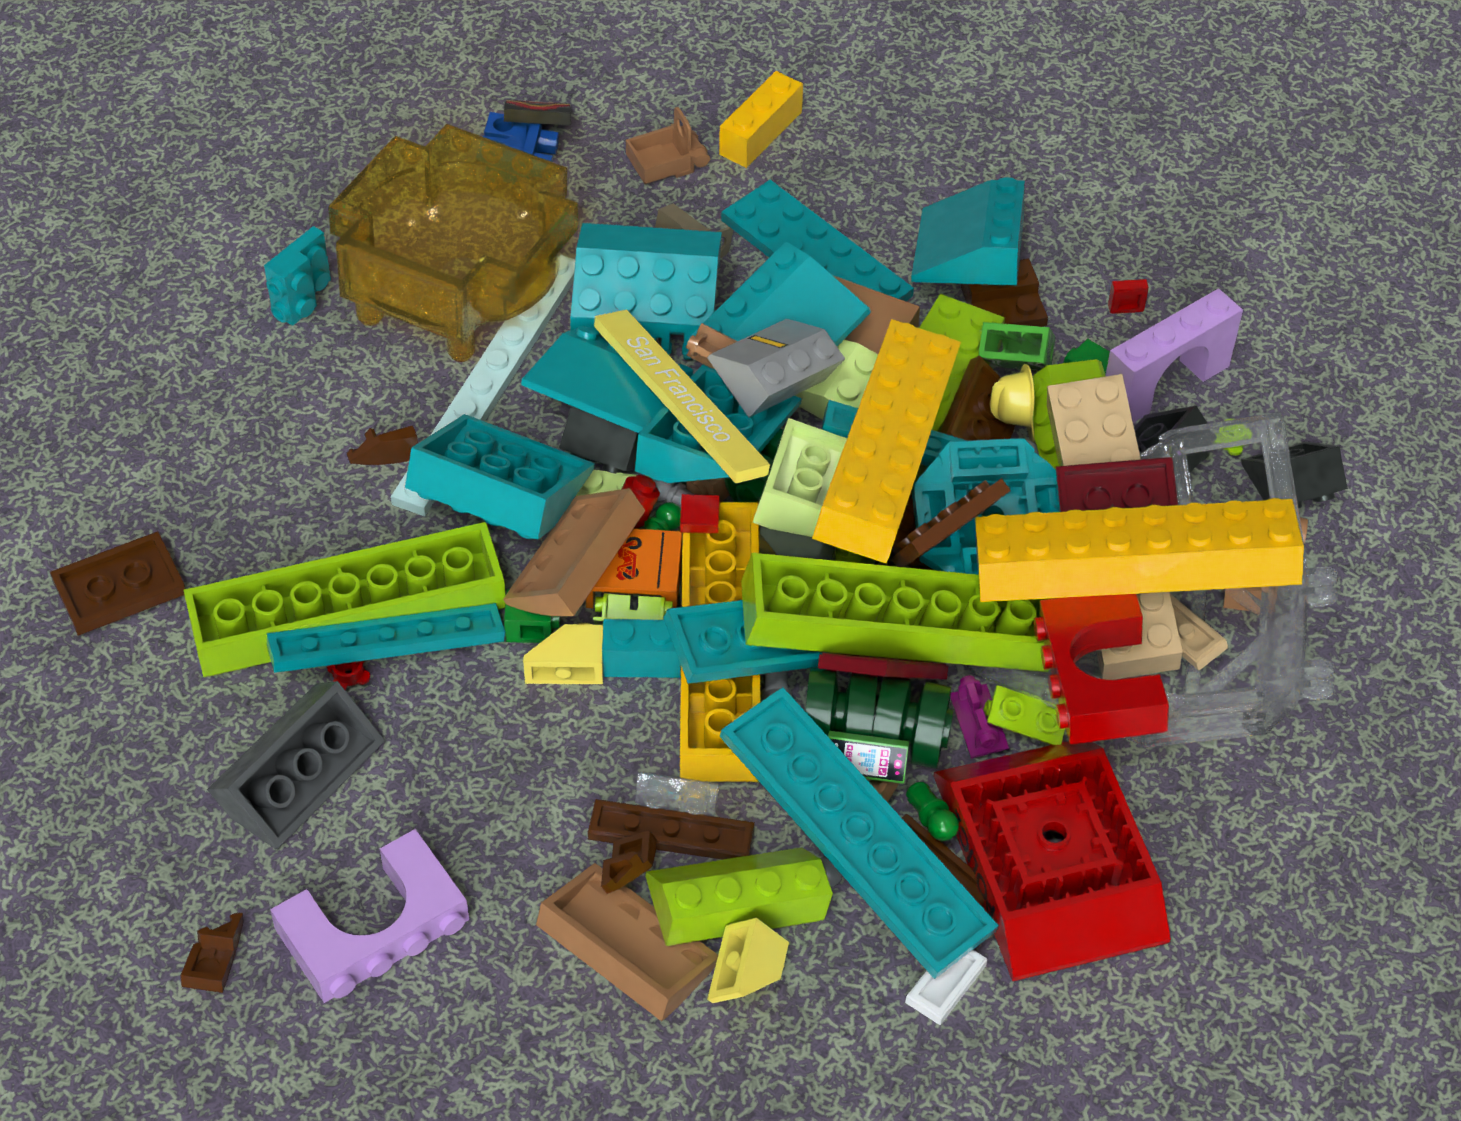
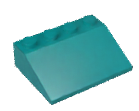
(972, 236)
(789, 288)
(595, 379)
(673, 455)
(496, 475)

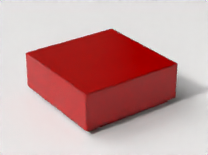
(1128, 296)
(699, 513)

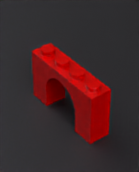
(1089, 705)

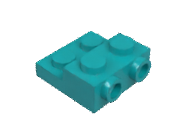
(297, 275)

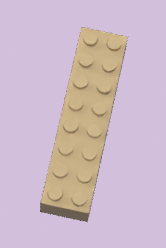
(1096, 426)

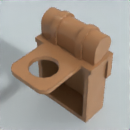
(667, 151)

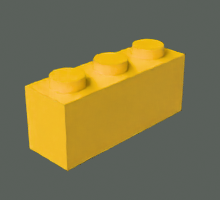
(760, 119)

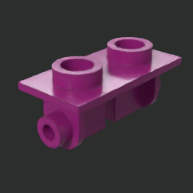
(968, 705)

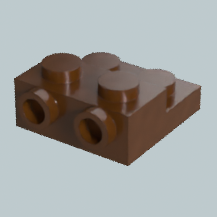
(1017, 303)

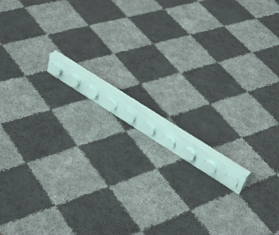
(496, 370)

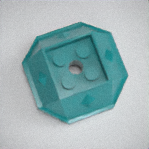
(961, 469)

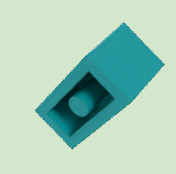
(638, 649)

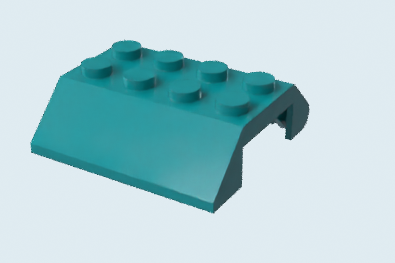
(652, 272)

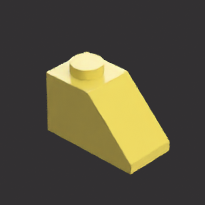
(567, 657)
(747, 960)

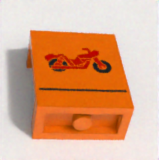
(644, 565)

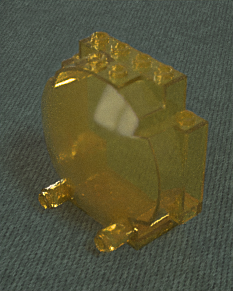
(451, 234)

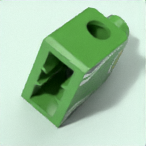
(1020, 345)

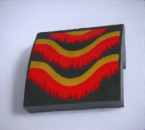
(537, 112)

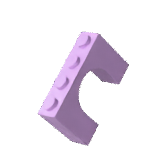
(1198, 333)
(341, 960)

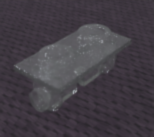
(676, 794)

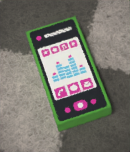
(874, 756)

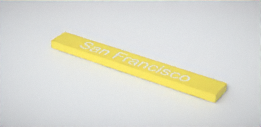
(682, 397)

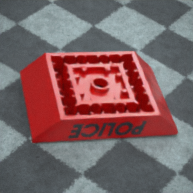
(1062, 899)

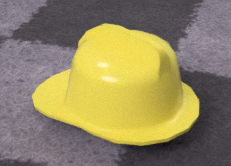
(1014, 399)

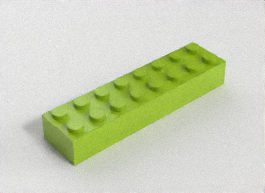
(373, 583)
(885, 613)

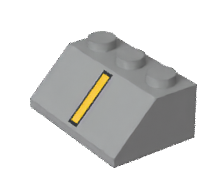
(776, 364)

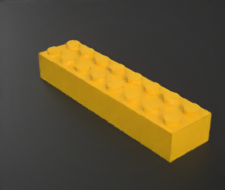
(886, 442)
(1139, 550)
(710, 575)

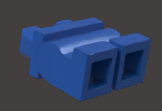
(522, 136)

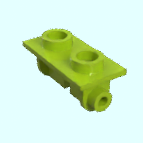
(618, 607)
(1023, 716)

